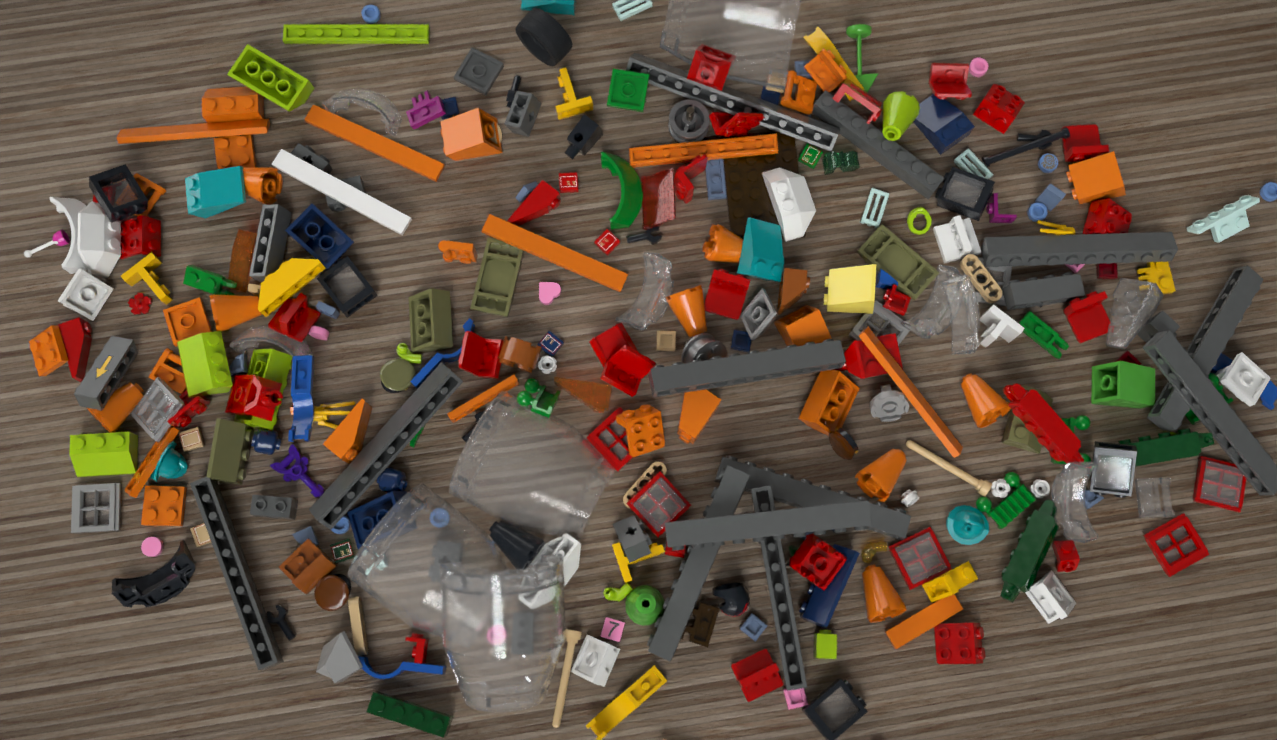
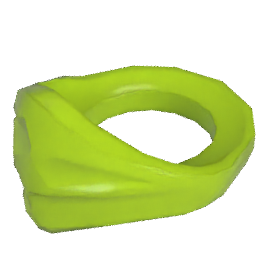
(919, 210)

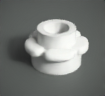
(547, 369)
(1045, 488)
(1000, 493)
(909, 498)

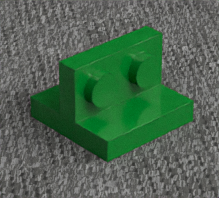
(628, 90)

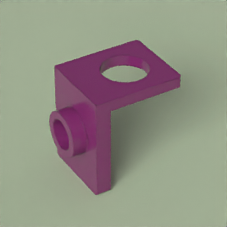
(992, 210)

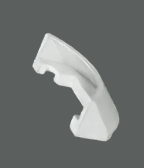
(71, 208)

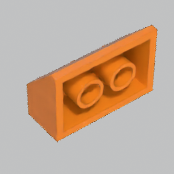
(232, 105)
(829, 402)

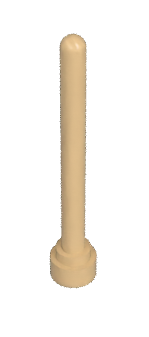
(982, 486)
(572, 638)

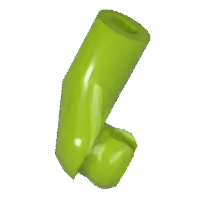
(404, 353)
(617, 594)

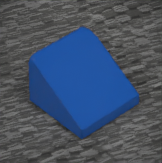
(884, 280)

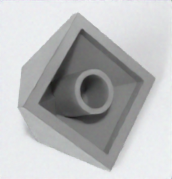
(758, 315)
(338, 659)

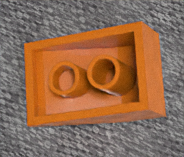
(349, 436)

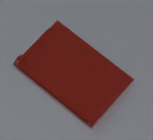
(658, 199)

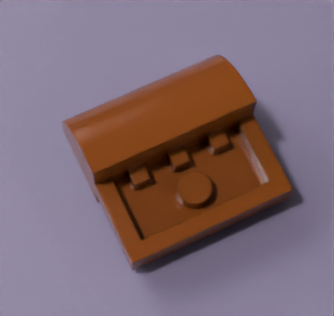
(307, 566)

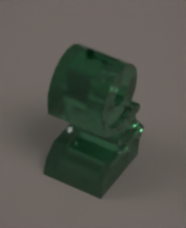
(845, 161)

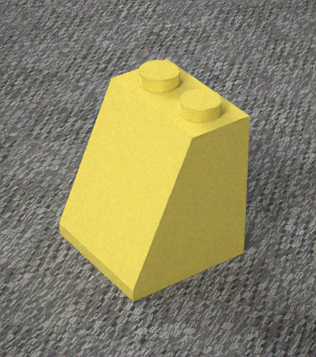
(851, 289)

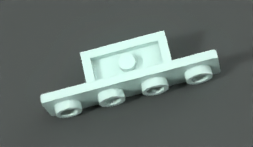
(1227, 220)

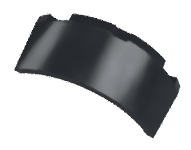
(158, 585)

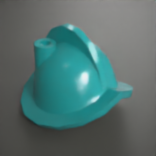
(170, 465)
(967, 525)

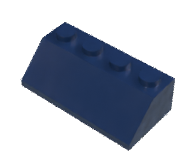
(823, 603)

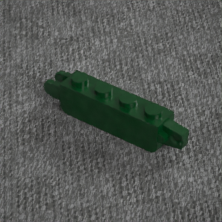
(1168, 446)
(1030, 552)

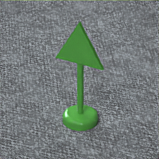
(857, 32)

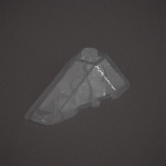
(1132, 308)

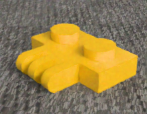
(1160, 274)

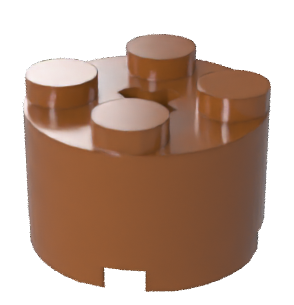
(519, 353)

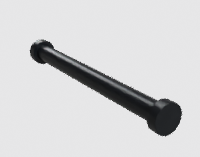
(1064, 133)

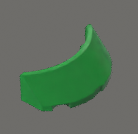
(631, 190)

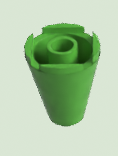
(637, 612)

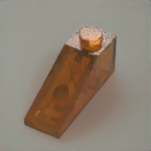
(241, 259)
(591, 394)

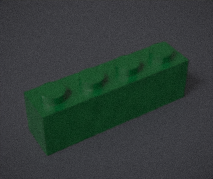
(410, 714)

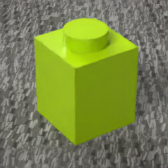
(825, 645)

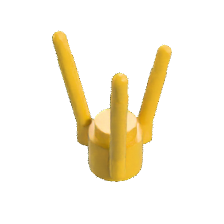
(1061, 229)
(323, 413)

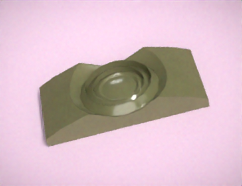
(898, 261)
(497, 278)

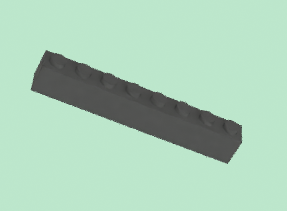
(874, 144)

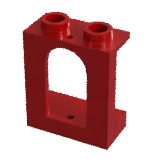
(861, 96)

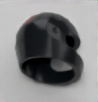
(735, 597)

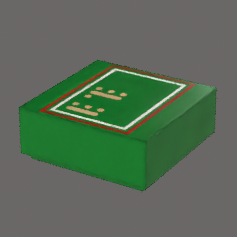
(810, 156)

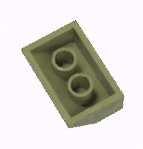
(430, 321)
(1017, 434)
(229, 452)

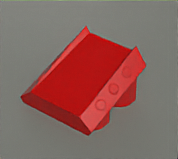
(610, 342)
(817, 561)

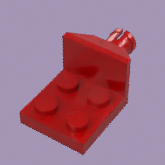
(710, 66)
(863, 363)
(254, 397)

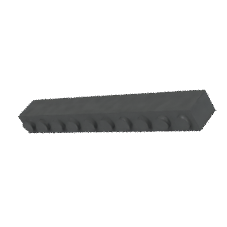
(1078, 249)
(1209, 342)
(746, 368)
(1213, 411)
(385, 446)
(804, 494)
(768, 523)
(695, 569)
(237, 573)
(780, 598)

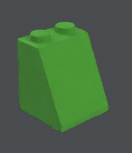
(1123, 385)

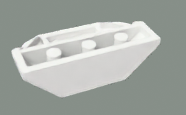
(790, 201)
(98, 240)
(570, 550)

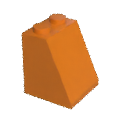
(470, 135)
(1096, 179)
(803, 327)
(695, 414)

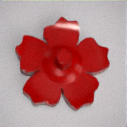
(140, 304)

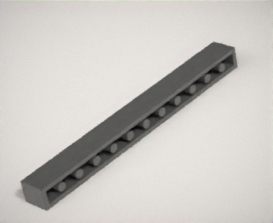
(735, 101)

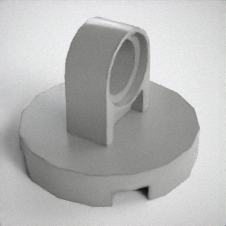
(889, 404)

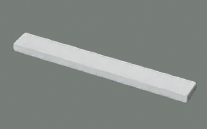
(341, 192)

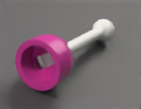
(59, 238)

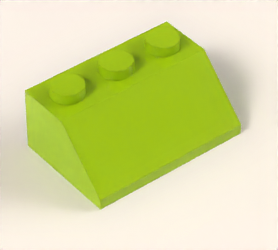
(205, 364)
(104, 454)

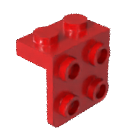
(949, 80)
(999, 108)
(734, 125)
(1083, 143)
(684, 174)
(1107, 218)
(140, 236)
(726, 294)
(1088, 316)
(480, 355)
(627, 369)
(192, 406)
(959, 643)

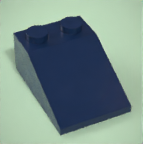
(942, 123)
(319, 236)
(367, 516)

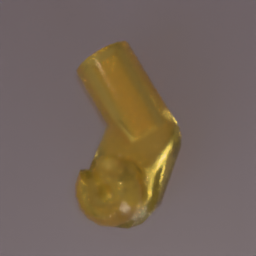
(870, 550)

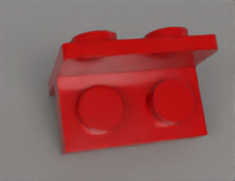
(294, 318)
(757, 675)

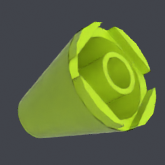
(898, 114)

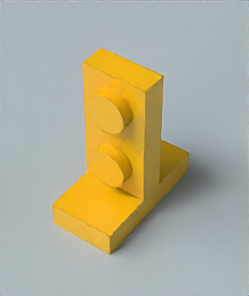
(572, 105)
(144, 271)
(624, 563)
(950, 582)

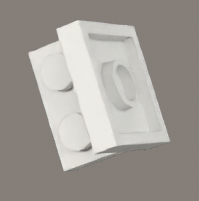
(956, 239)
(85, 294)
(999, 325)
(1244, 379)
(1051, 598)
(595, 660)

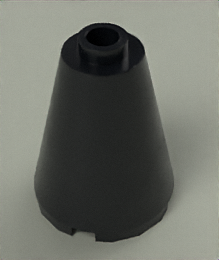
(516, 543)

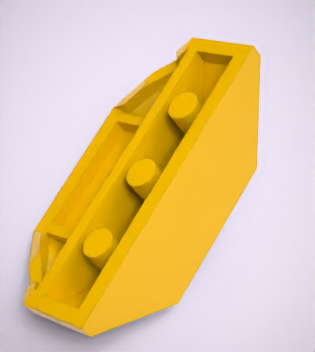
(286, 282)

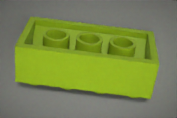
(271, 79)
(272, 366)

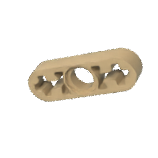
(979, 286)
(650, 470)
(358, 626)

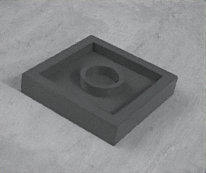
(478, 71)

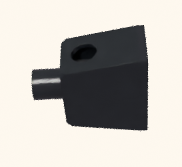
(588, 132)

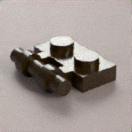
(703, 625)

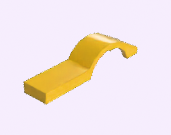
(819, 41)
(626, 702)

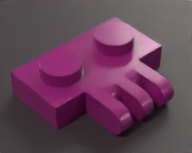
(425, 110)

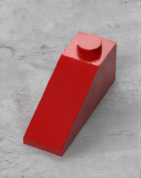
(537, 204)
(77, 344)

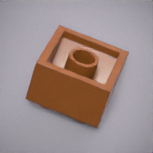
(791, 288)

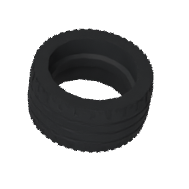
(544, 37)

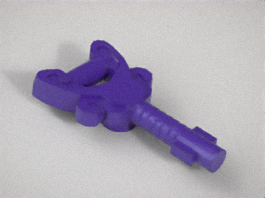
(297, 471)

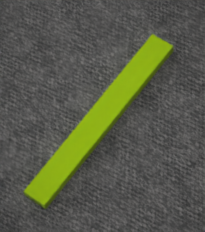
(356, 33)

